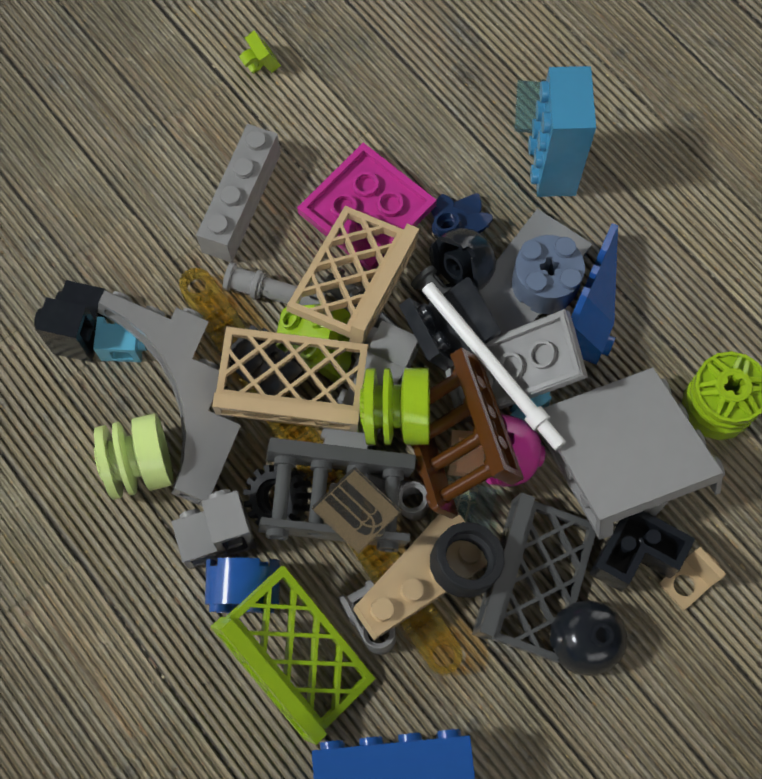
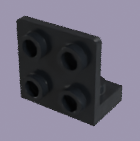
(437, 335)

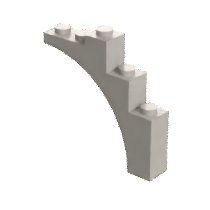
(173, 344)

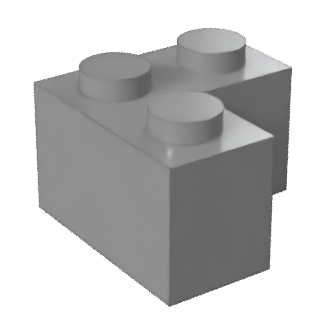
(215, 532)

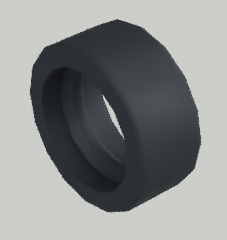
(485, 541)

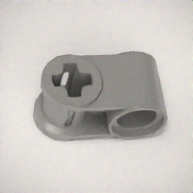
(348, 603)

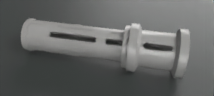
(259, 285)

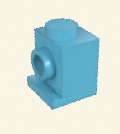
(115, 343)

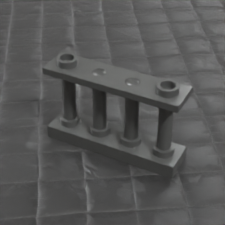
(322, 460)

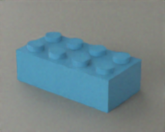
(562, 130)

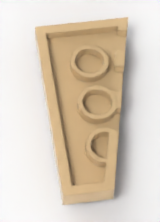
(409, 581)

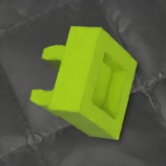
(259, 54)

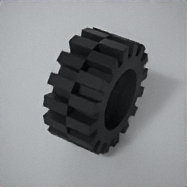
(260, 489)

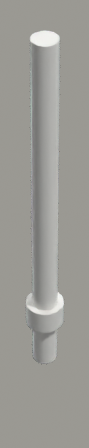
(535, 416)

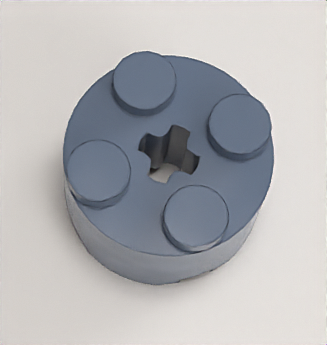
(548, 273)

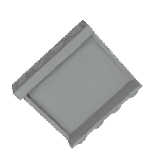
(630, 449)

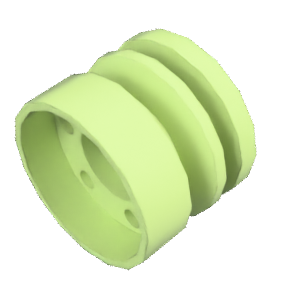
(133, 456)

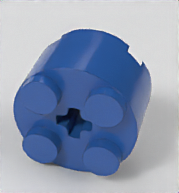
(235, 579)

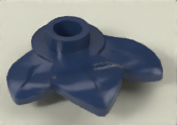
(459, 214)

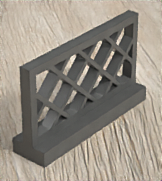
(514, 541)

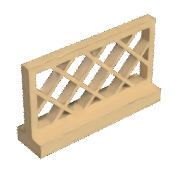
(382, 278)
(286, 409)

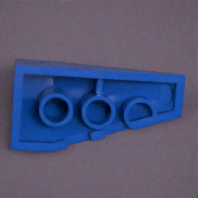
(595, 308)

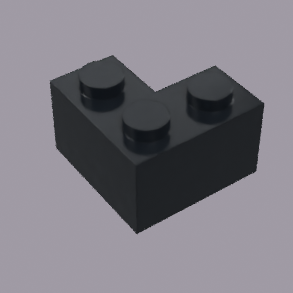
(70, 321)
(644, 541)

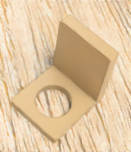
(703, 571)

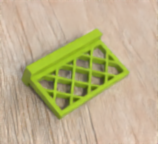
(271, 678)

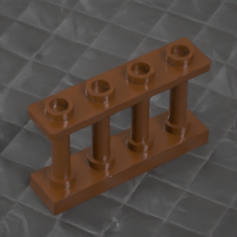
(488, 433)

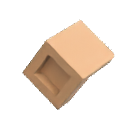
(468, 462)

